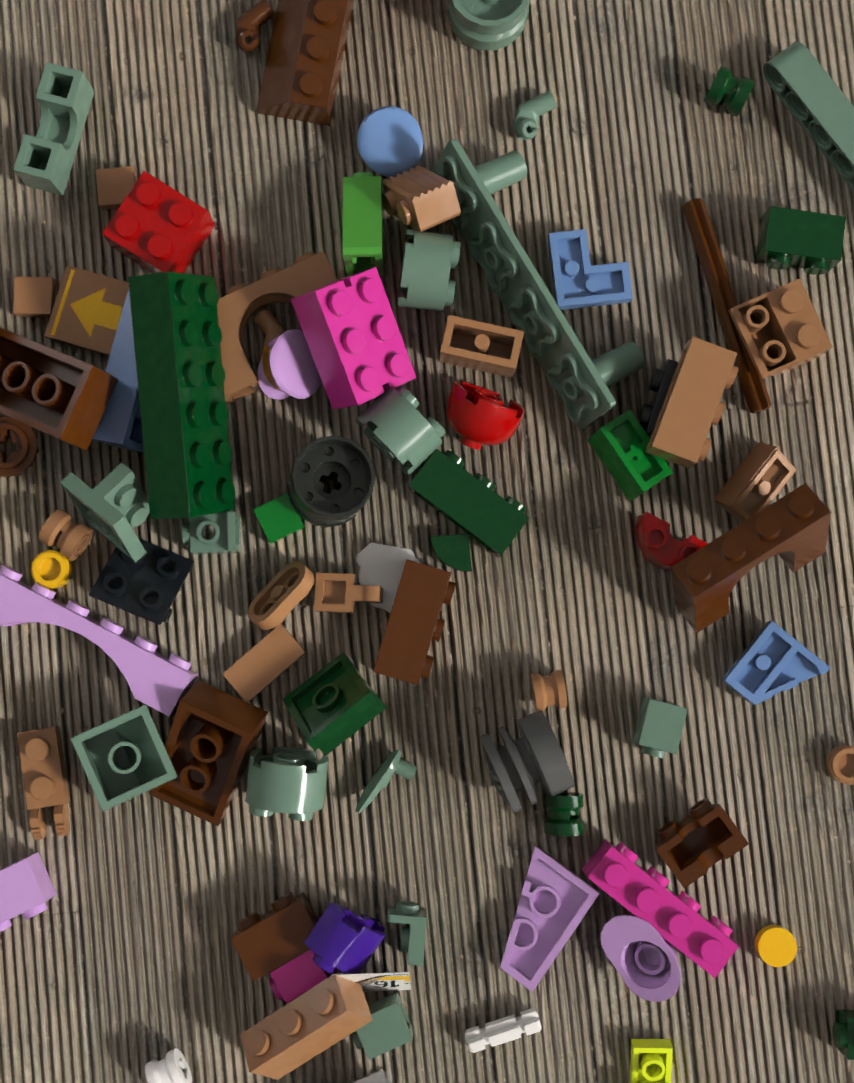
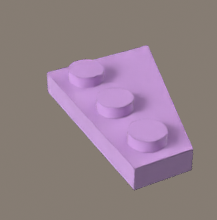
(545, 918)

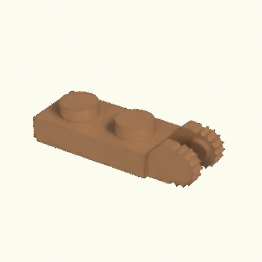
(44, 779)

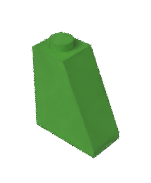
(363, 223)

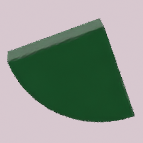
(453, 551)

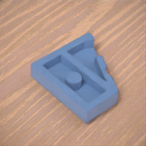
(772, 665)

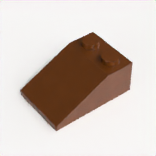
(209, 750)

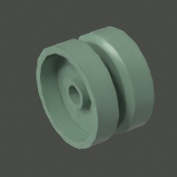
(488, 22)

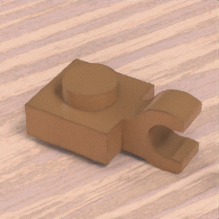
(339, 593)

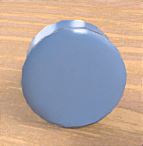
(390, 141)

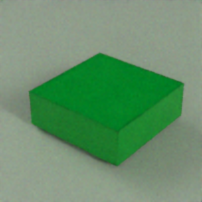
(278, 518)

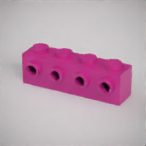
(671, 915)

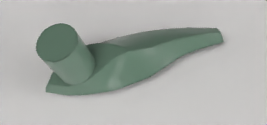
(382, 776)

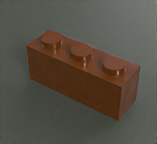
(414, 623)

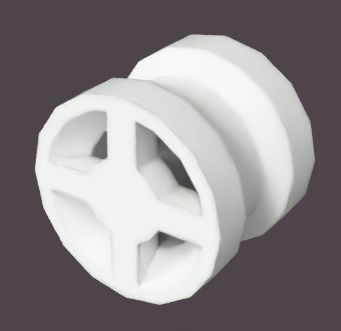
(169, 1070)

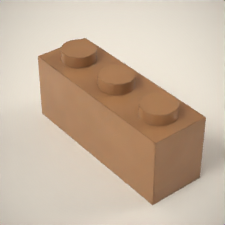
(693, 403)
(305, 1027)

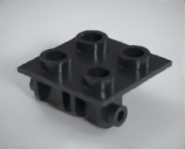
(143, 586)

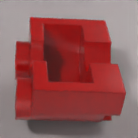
(659, 545)

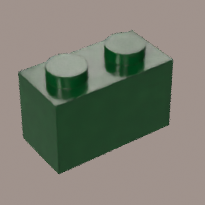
(800, 240)

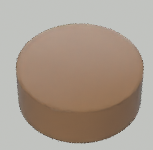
(841, 764)

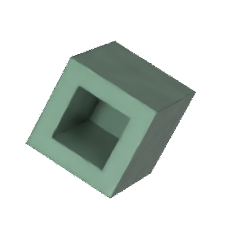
(659, 727)
(387, 1029)

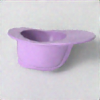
(642, 957)

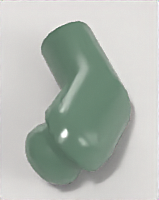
(528, 115)

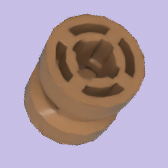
(65, 534)

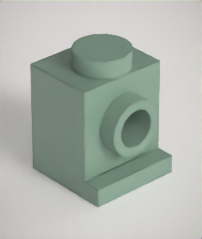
(227, 534)

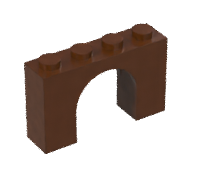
(790, 527)

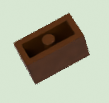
(276, 936)

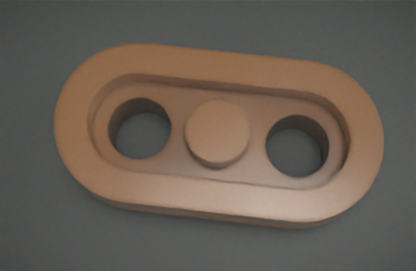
(281, 595)

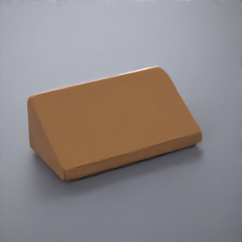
(755, 482)

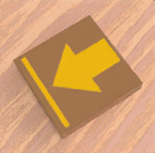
(87, 310)

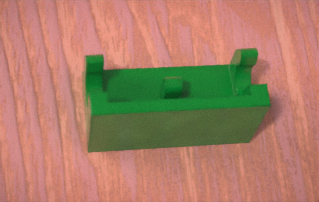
(622, 450)

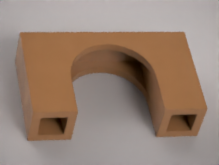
(244, 300)

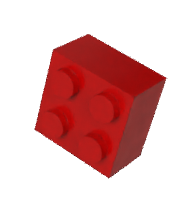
(158, 226)

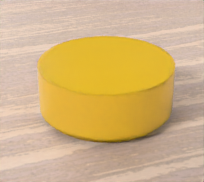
(51, 569)
(775, 945)

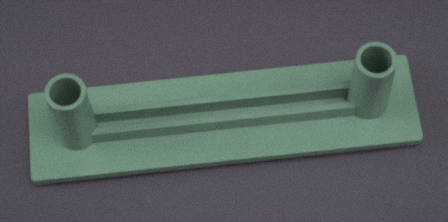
(529, 304)

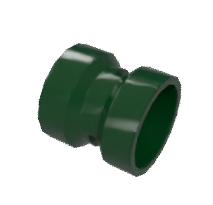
(729, 91)
(563, 814)

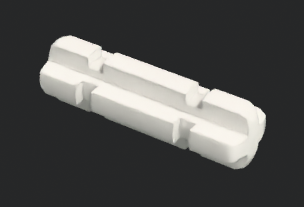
(502, 1030)

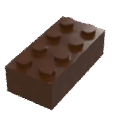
(52, 390)

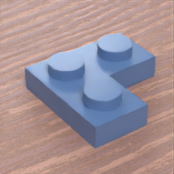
(579, 283)

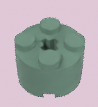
(427, 270)
(401, 429)
(286, 782)

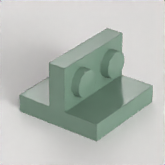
(112, 507)

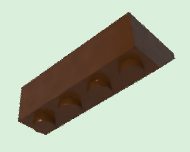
(305, 59)

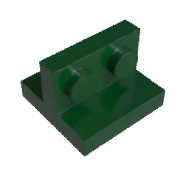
(333, 704)

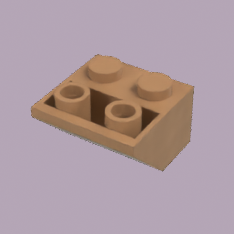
(780, 329)

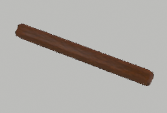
(724, 299)

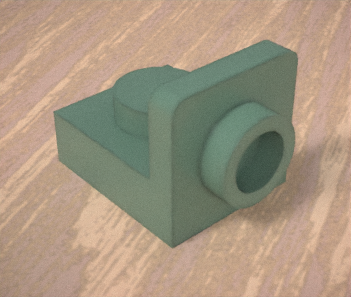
(414, 937)

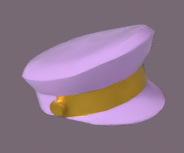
(288, 367)

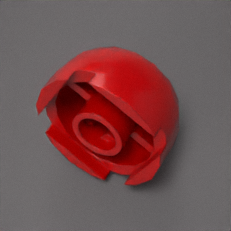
(481, 415)

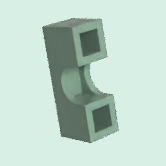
(48, 157)

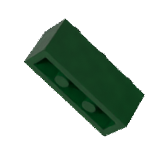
(469, 501)

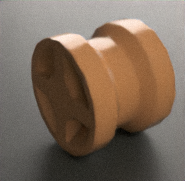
(548, 690)

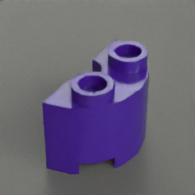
(344, 940)

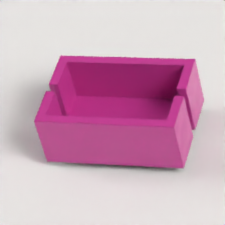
(354, 338)

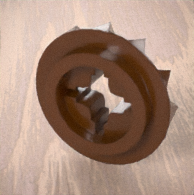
(23, 437)

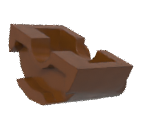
(699, 841)

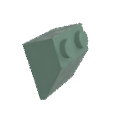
(124, 757)

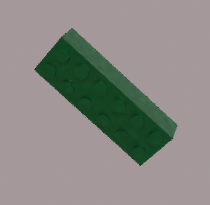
(181, 394)

